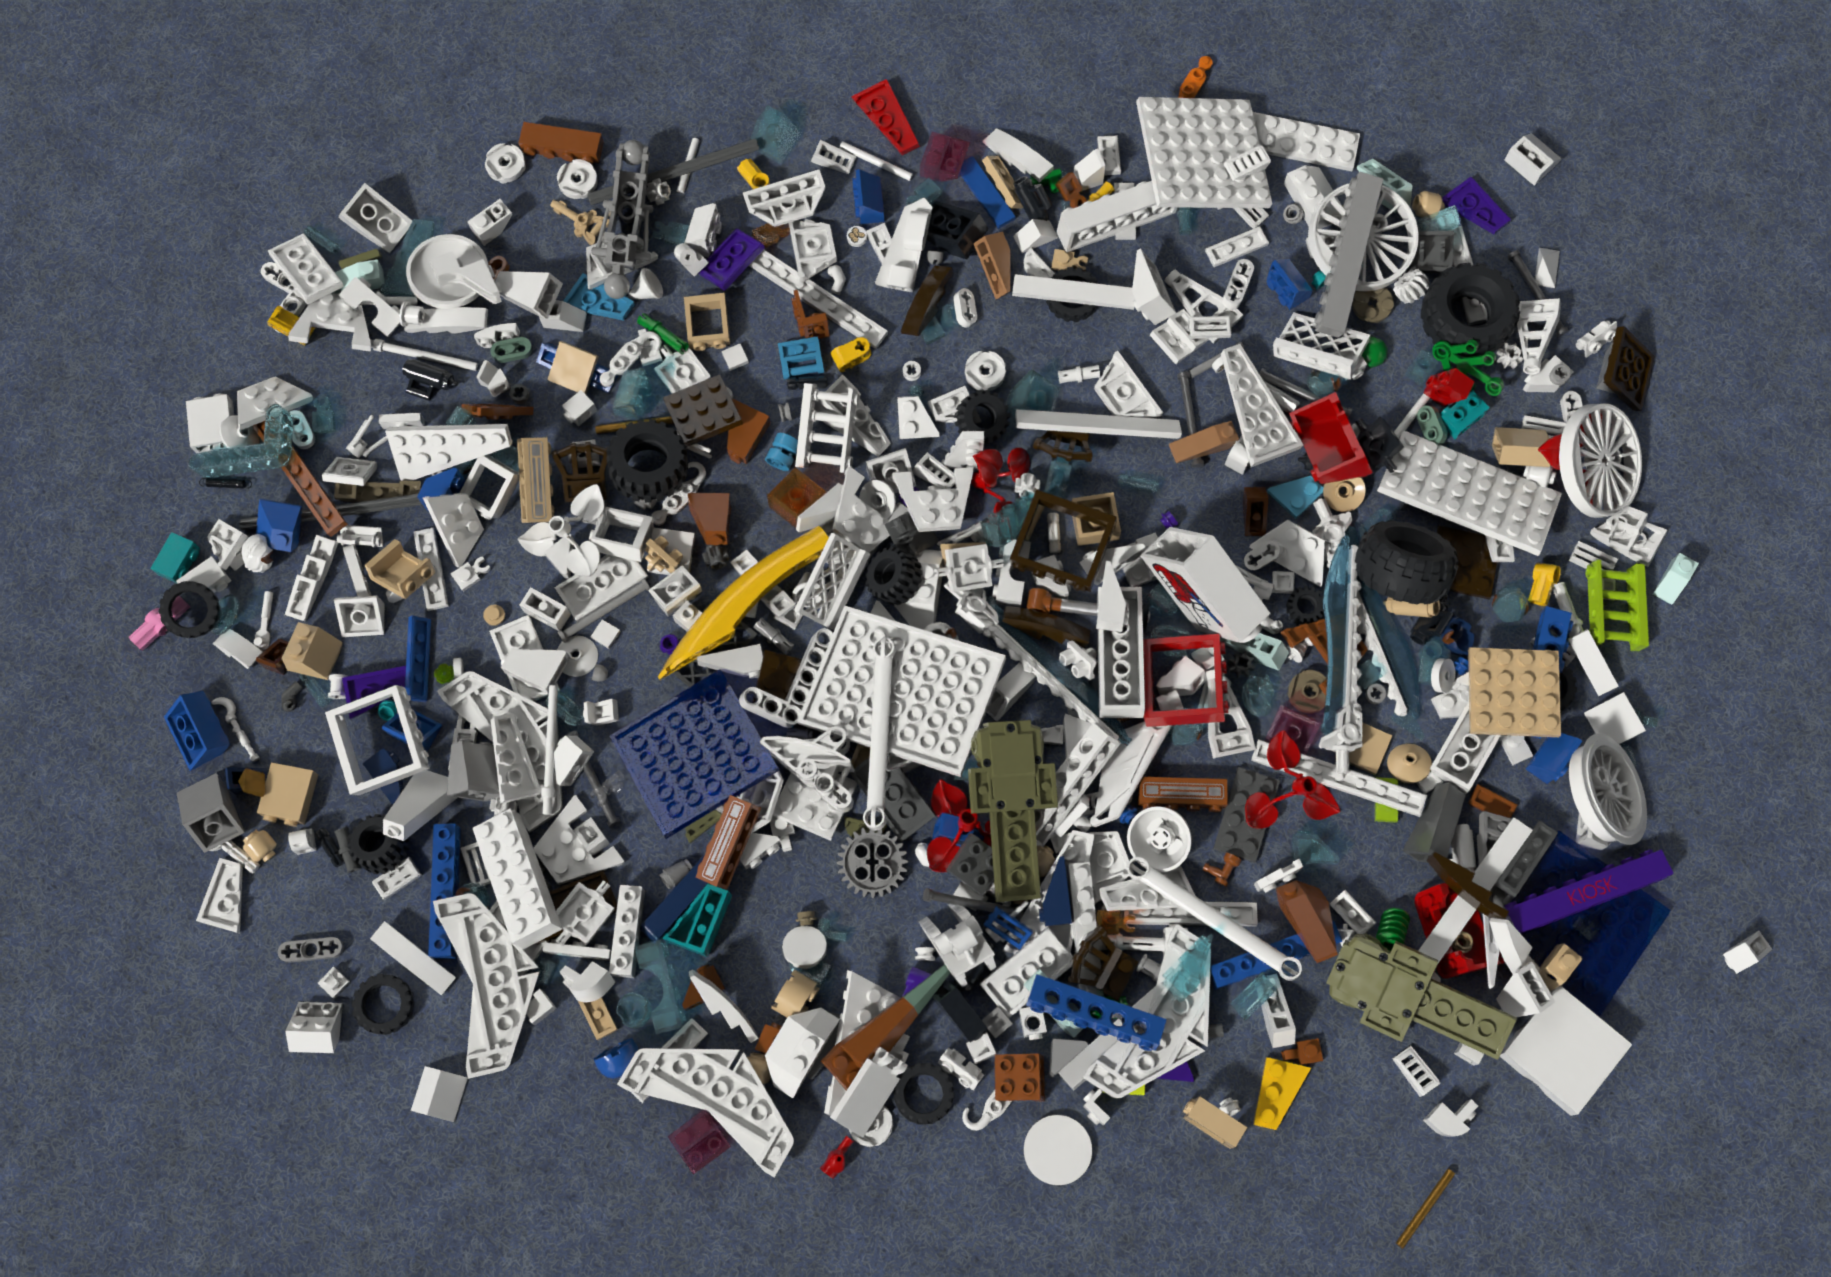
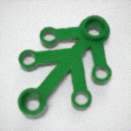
(1466, 364)

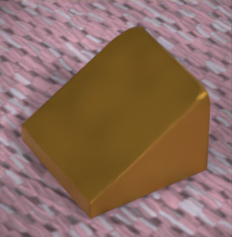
(253, 782)

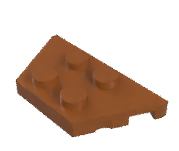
(493, 411)

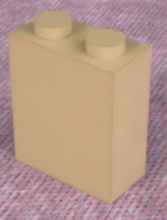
(1519, 446)
(287, 794)

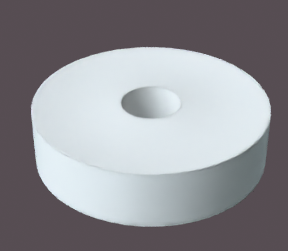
(1443, 675)

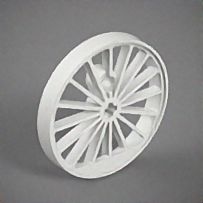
(1322, 252)
(1600, 460)

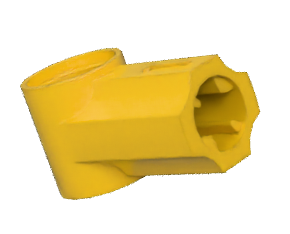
(752, 174)
(1544, 579)

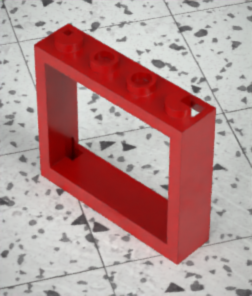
(1186, 716)

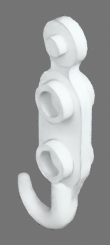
(627, 356)
(679, 499)
(991, 1111)

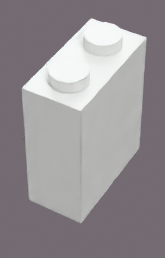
(204, 421)

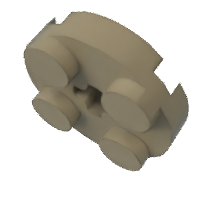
(1370, 313)
(1299, 698)

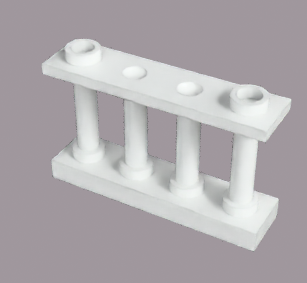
(807, 435)

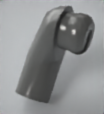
(288, 697)

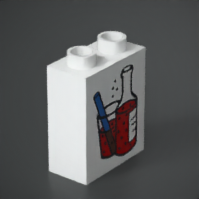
(1206, 584)

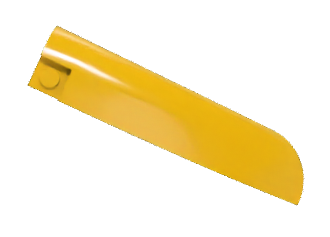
(726, 612)

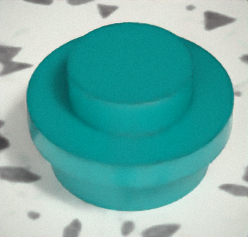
(387, 710)

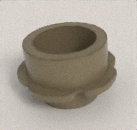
(806, 918)

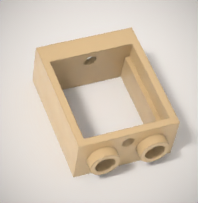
(702, 303)
(1214, 1122)

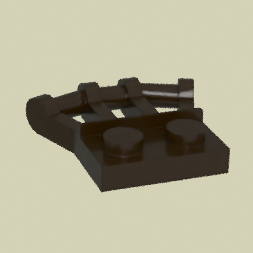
(1072, 438)
(577, 482)
(1114, 972)

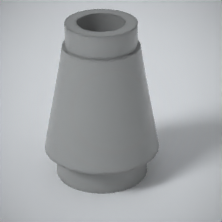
(674, 874)

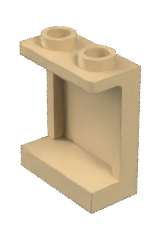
(399, 570)

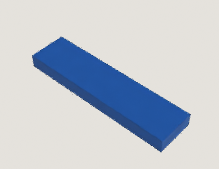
(986, 193)
(418, 658)

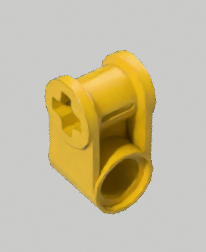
(850, 354)

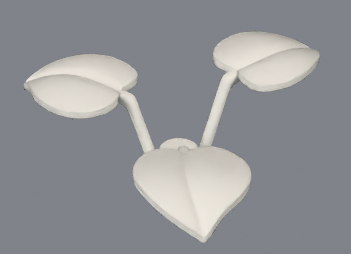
(541, 536)

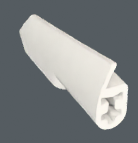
(904, 252)

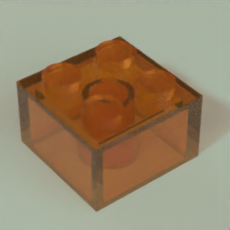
(794, 496)

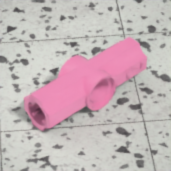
(154, 627)

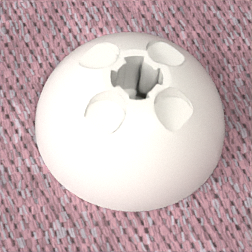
(1148, 839)

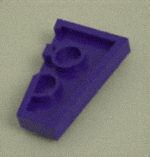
(1476, 206)
(369, 683)

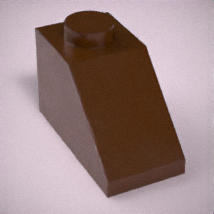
(1255, 511)
(692, 996)

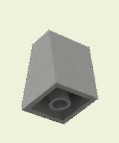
(473, 771)
(209, 813)

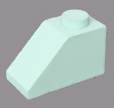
(1675, 578)

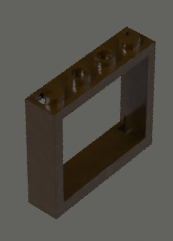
(1073, 509)

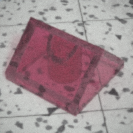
(1297, 726)

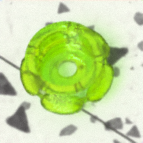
(438, 673)

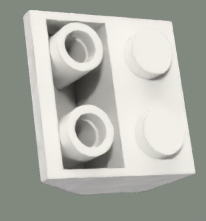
(1532, 158)
(703, 229)
(314, 1027)

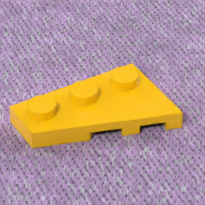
(1277, 1091)

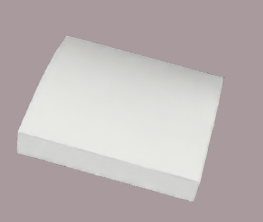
(1175, 339)
(677, 540)

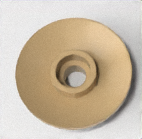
(1344, 502)
(1409, 771)

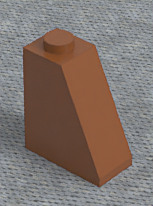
(746, 437)
(711, 515)

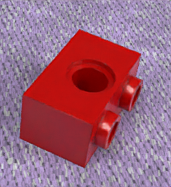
(1448, 387)

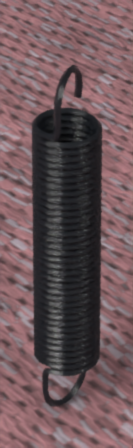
(224, 483)

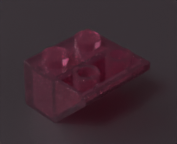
(943, 157)
(699, 1141)

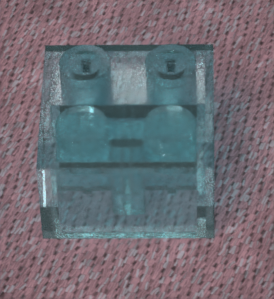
(632, 394)

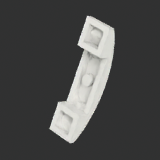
(775, 599)

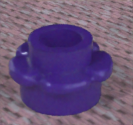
(1168, 520)
(666, 640)

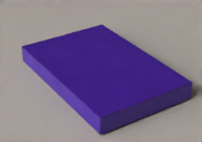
(731, 259)

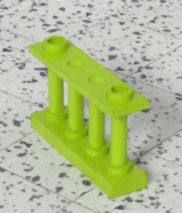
(1636, 602)

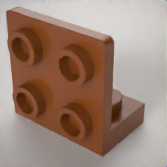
(811, 326)
(1019, 1077)

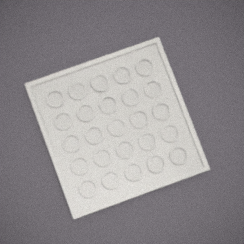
(1187, 150)

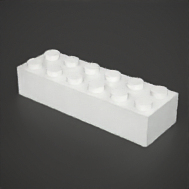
(1109, 216)
(1122, 662)
(517, 879)

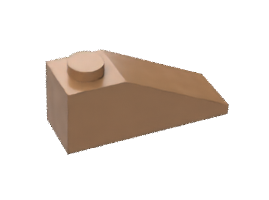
(995, 259)
(1204, 442)

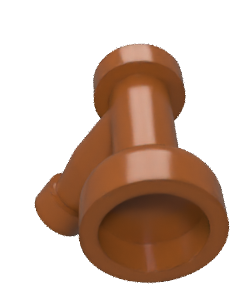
(1223, 875)

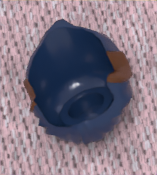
(1458, 636)

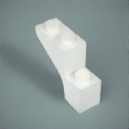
(474, 275)

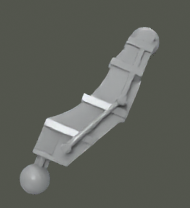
(633, 153)

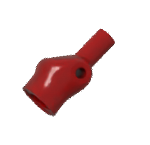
(836, 1159)

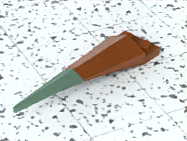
(882, 1031)

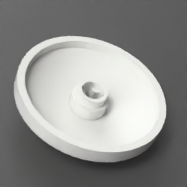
(423, 280)

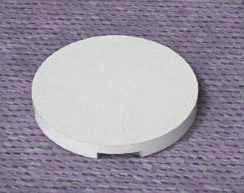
(1057, 1150)

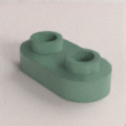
(511, 349)
(1432, 423)

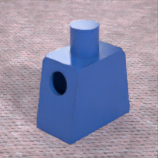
(947, 826)

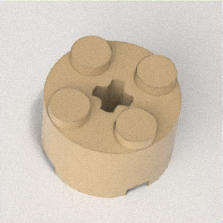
(795, 995)

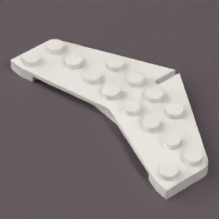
(481, 700)
(498, 992)
(1126, 1065)
(732, 1097)

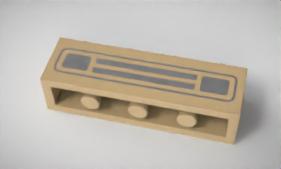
(535, 479)

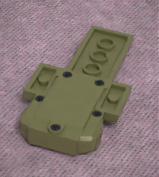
(1010, 787)
(1399, 989)

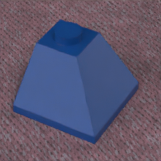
(279, 524)

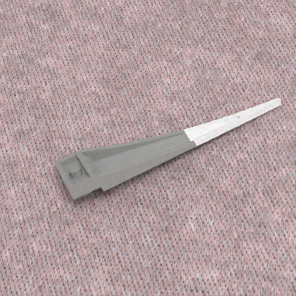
(1490, 829)

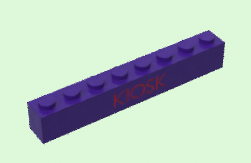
(1589, 892)

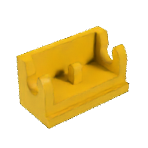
(284, 321)

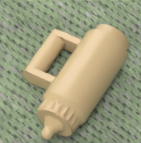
(1407, 609)

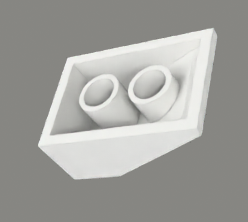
(375, 218)
(1150, 291)

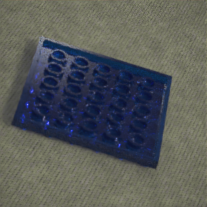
(693, 753)
(1622, 924)

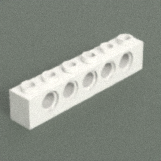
(1074, 778)

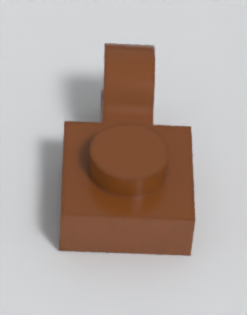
(1306, 1051)

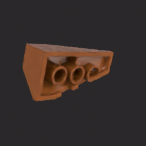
(1310, 917)

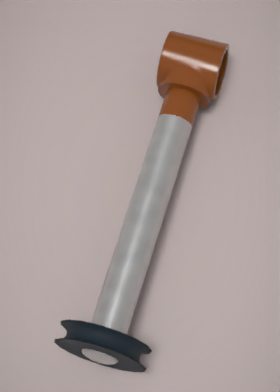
(1042, 601)

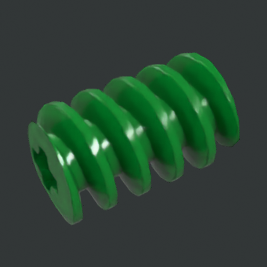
(1393, 927)

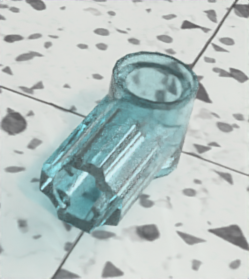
(1426, 662)

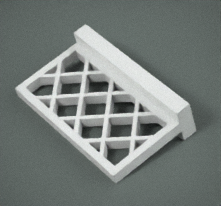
(1315, 356)
(840, 586)

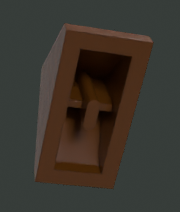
(272, 657)

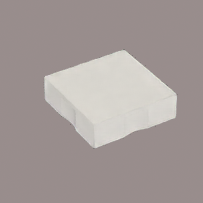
(1566, 1051)

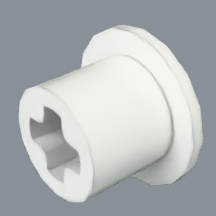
(411, 314)

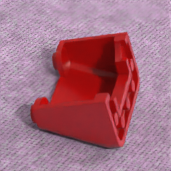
(1330, 441)
(1431, 907)

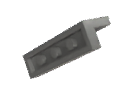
(1525, 860)

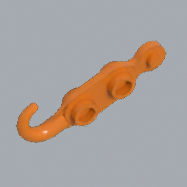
(1195, 79)

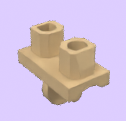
(659, 558)

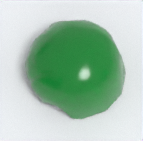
(1375, 352)

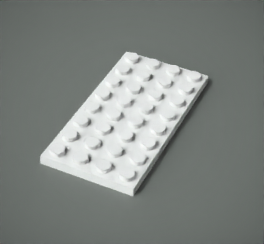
(1471, 493)

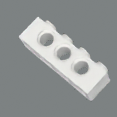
(626, 931)

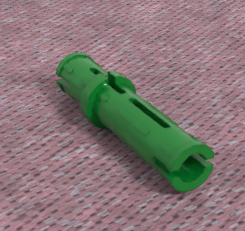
(665, 335)

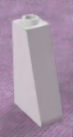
(530, 290)
(417, 804)

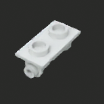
(1603, 333)
(361, 536)
(968, 1075)

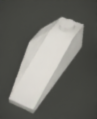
(865, 430)

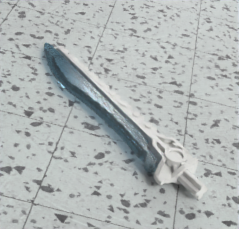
(1340, 608)
(986, 618)
(1395, 646)

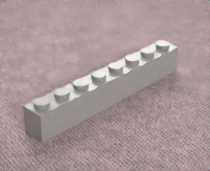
(1349, 254)

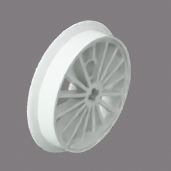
(1608, 790)

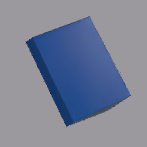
(427, 726)

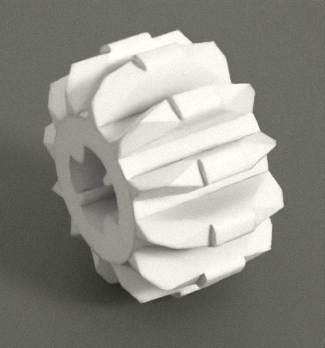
(1411, 286)

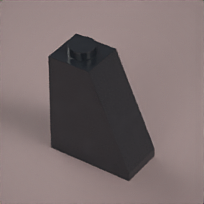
(959, 1011)

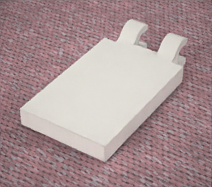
(868, 1092)

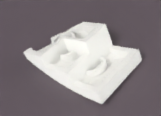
(1623, 532)

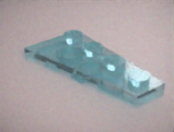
(396, 277)

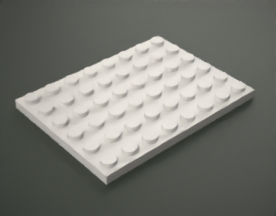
(935, 690)

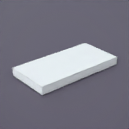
(305, 268)
(611, 579)
(519, 635)
(1007, 981)

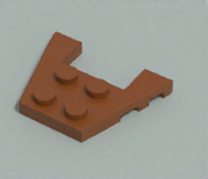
(1317, 634)

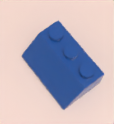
(196, 729)

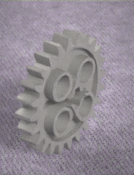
(892, 862)

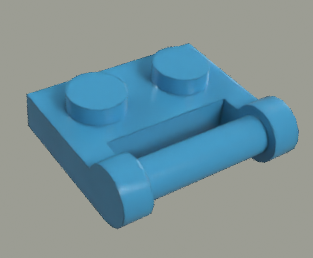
(800, 351)

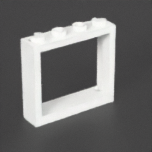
(345, 748)

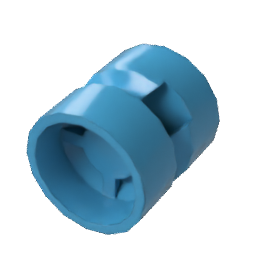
(781, 455)

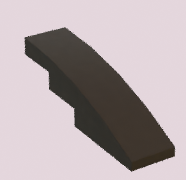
(925, 301)
(1040, 623)
(1460, 881)

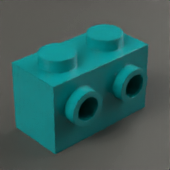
(1463, 414)
(175, 557)

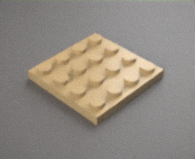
(1514, 692)

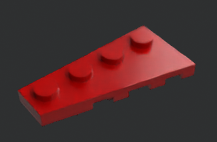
(885, 112)

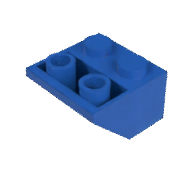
(868, 197)
(1288, 283)
(444, 483)
(1552, 757)

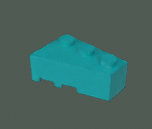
(701, 922)

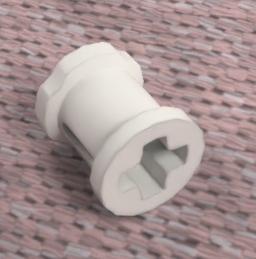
(337, 687)

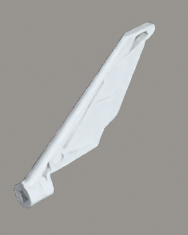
(1129, 763)

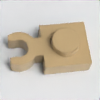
(1063, 260)

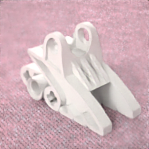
(812, 755)
(961, 947)

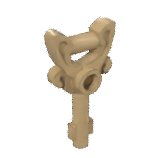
(582, 221)

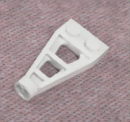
(1206, 295)
(1534, 311)
(1231, 742)

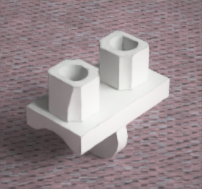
(1082, 660)

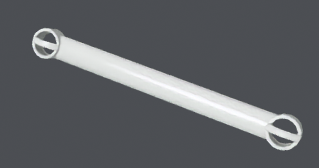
(879, 733)
(1214, 919)

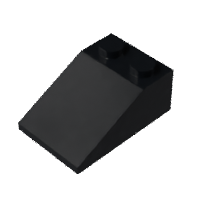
(955, 229)

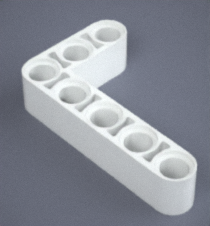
(798, 685)

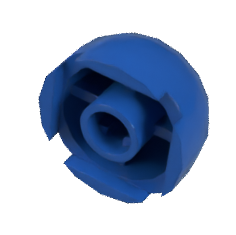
(615, 1061)

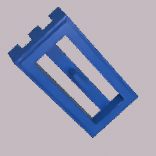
(993, 917)

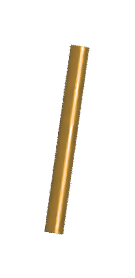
(616, 426)
(1425, 1208)

